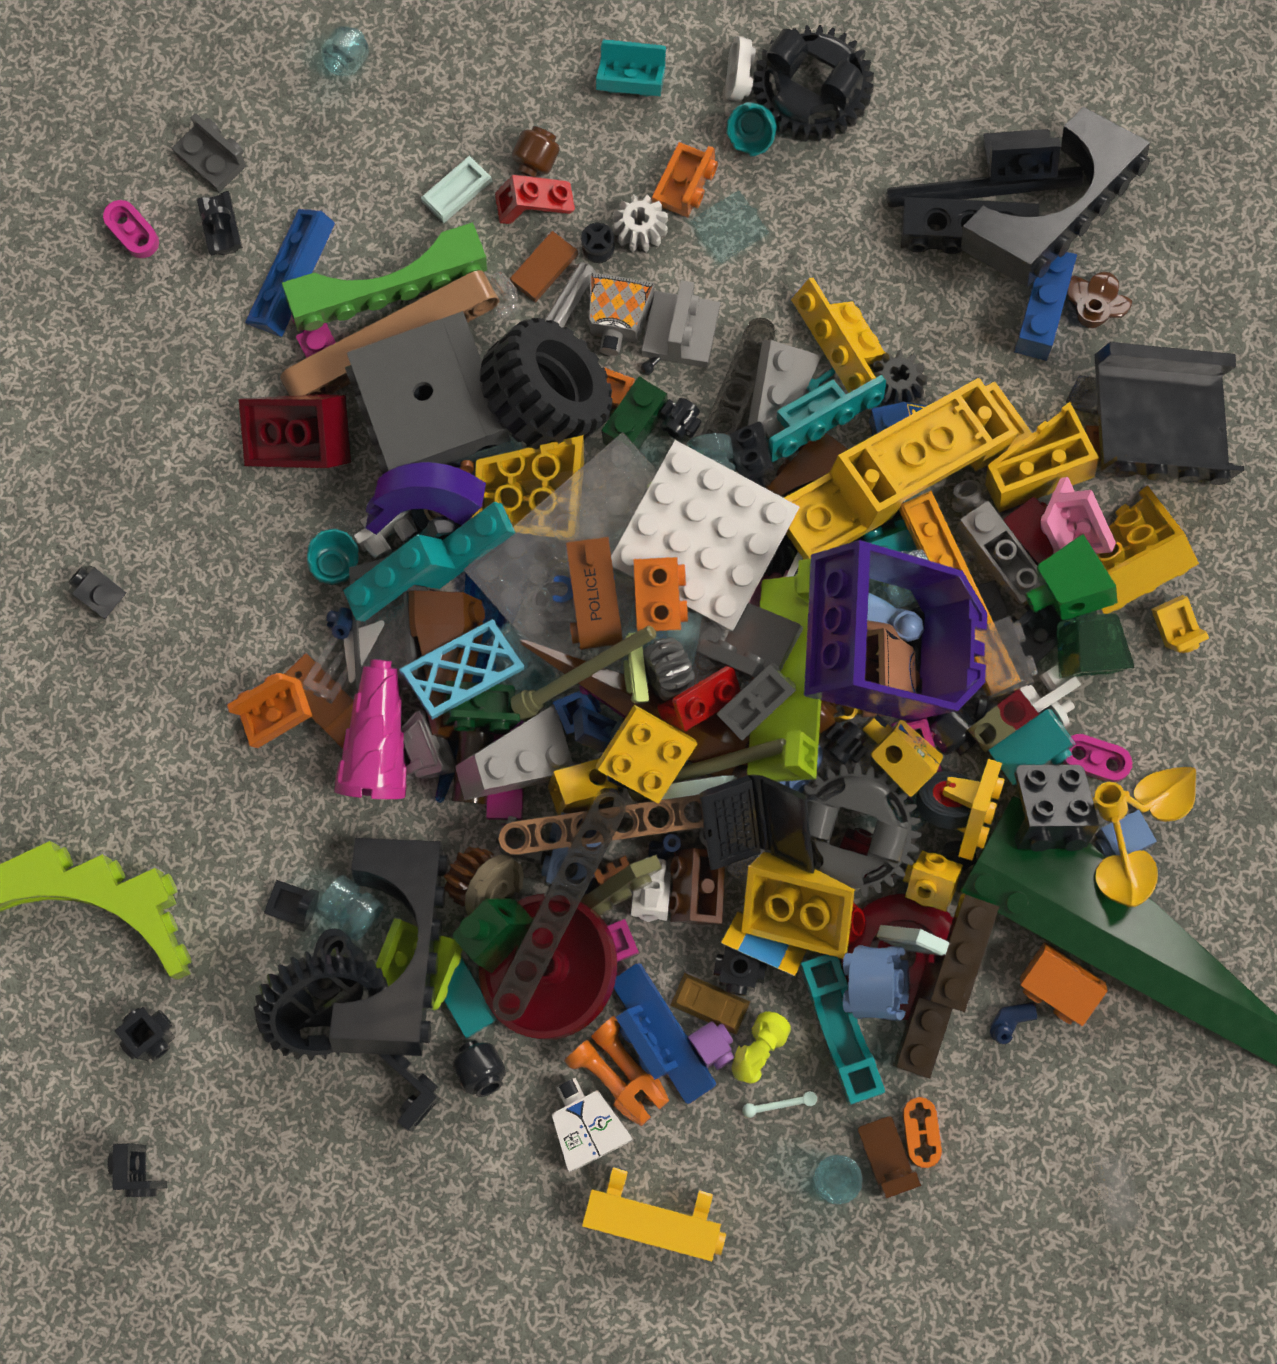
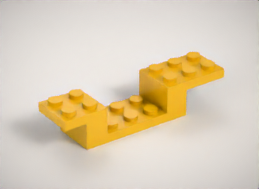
(901, 461)

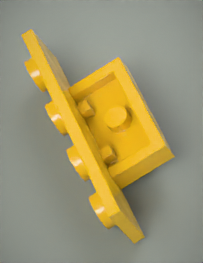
(840, 334)

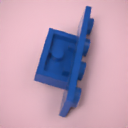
(658, 1036)

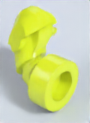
(770, 1033)

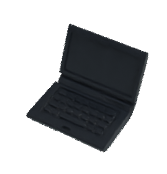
(752, 816)

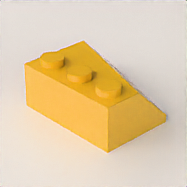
(528, 475)
(1146, 551)

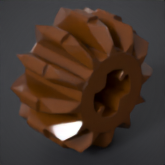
(463, 871)

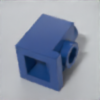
(570, 704)

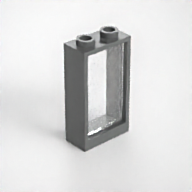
(395, 637)

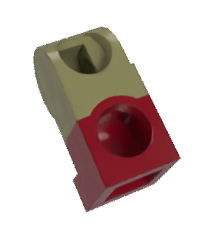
(1003, 720)

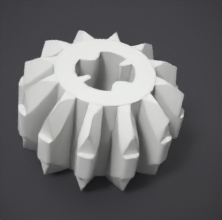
(652, 225)

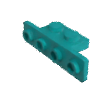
(819, 412)

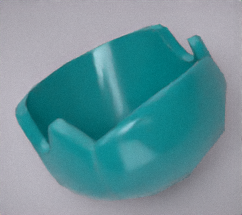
(751, 128)
(327, 551)

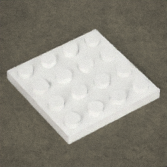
(714, 525)

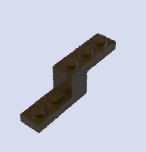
(946, 986)

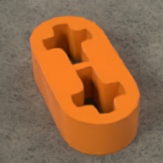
(931, 1132)

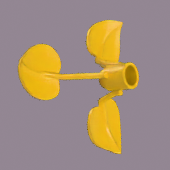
(1169, 797)

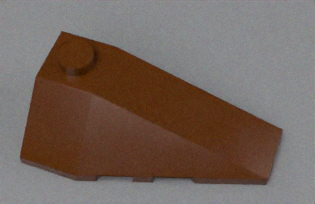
(437, 620)

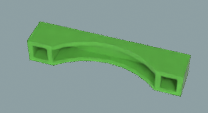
(322, 299)

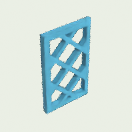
(459, 695)

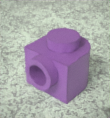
(713, 1045)

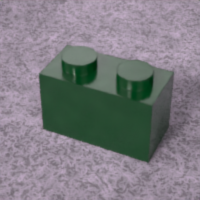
(636, 413)

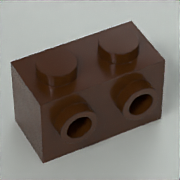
(695, 889)

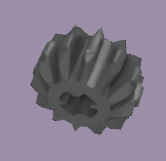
(906, 388)
(668, 668)

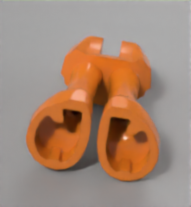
(587, 1057)

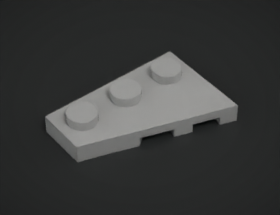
(780, 379)

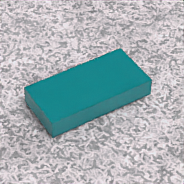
(467, 1002)

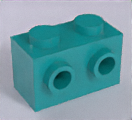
(1034, 743)

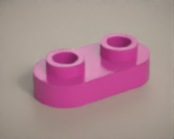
(132, 230)
(1095, 756)

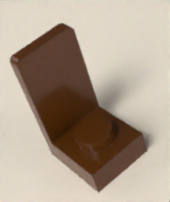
(887, 1157)

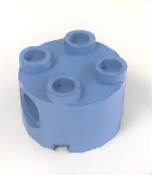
(876, 982)

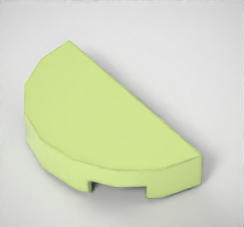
(635, 675)

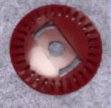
(907, 913)

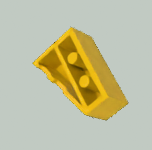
(1038, 462)

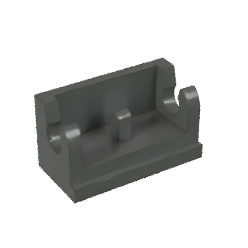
(757, 701)

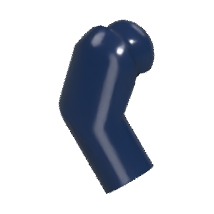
(340, 622)
(665, 848)
(1008, 1018)

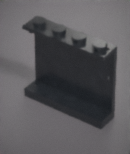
(1163, 412)

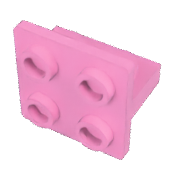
(1073, 515)

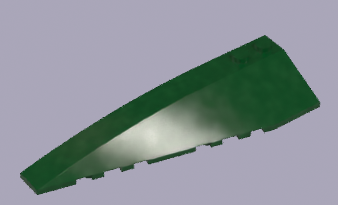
(1139, 945)

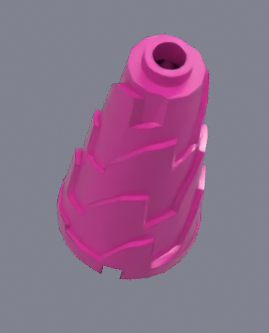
(374, 743)

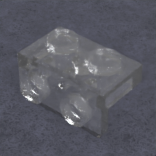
(1004, 658)

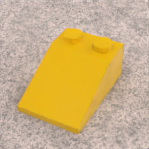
(797, 906)

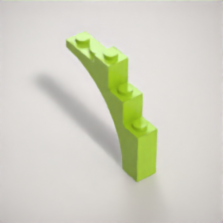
(140, 902)

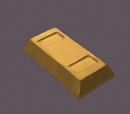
(710, 1003)

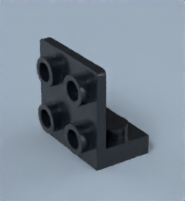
(1021, 155)

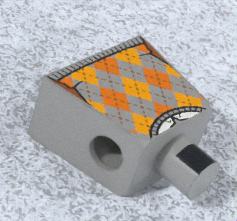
(618, 309)

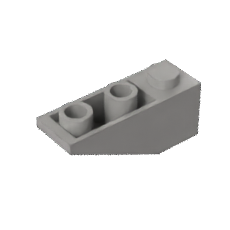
(999, 551)

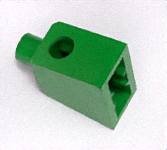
(1073, 582)

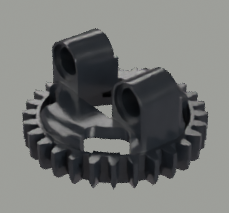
(844, 90)
(287, 1008)

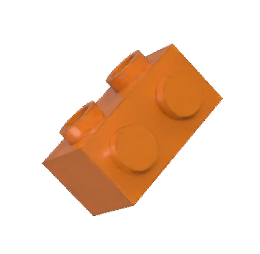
(659, 593)
(1062, 985)

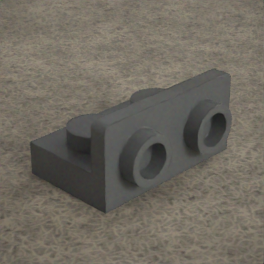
(210, 153)

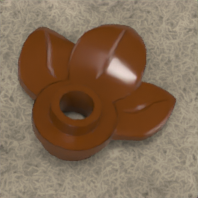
(1100, 295)

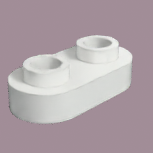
(738, 70)

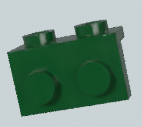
(486, 710)

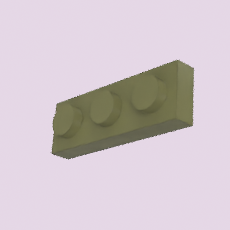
(618, 887)

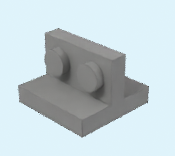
(681, 327)

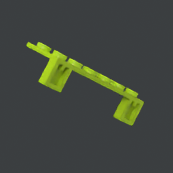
(798, 716)

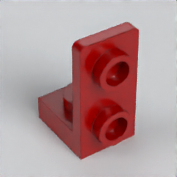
(533, 194)

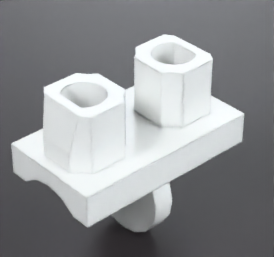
(376, 545)
(1058, 688)
(653, 900)

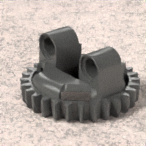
(890, 837)

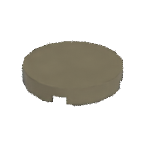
(494, 880)

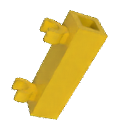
(654, 1224)

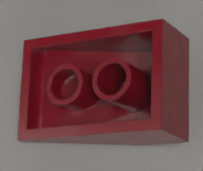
(295, 431)

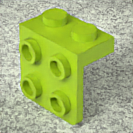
(400, 949)

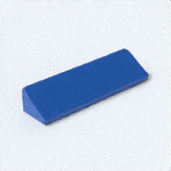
(295, 259)

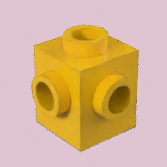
(932, 880)

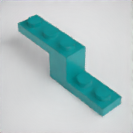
(428, 561)

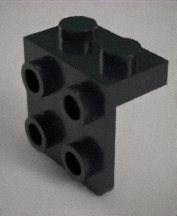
(1055, 808)

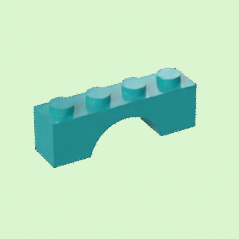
(841, 1030)

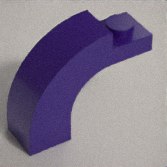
(424, 487)

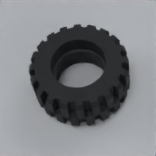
(545, 384)

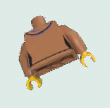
(888, 663)

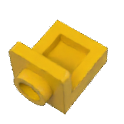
(1178, 625)

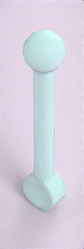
(808, 1099)

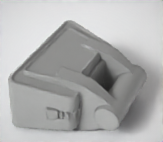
(427, 753)

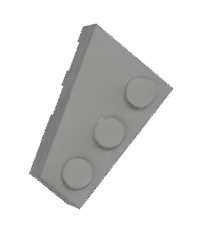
(518, 758)

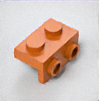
(684, 178)
(271, 708)

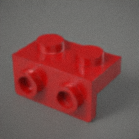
(701, 699)

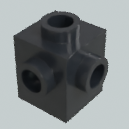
(736, 982)
(133, 1033)

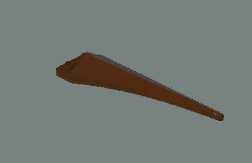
(712, 734)

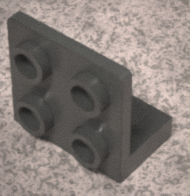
(754, 643)

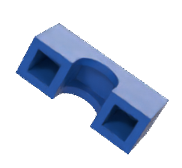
(1045, 309)

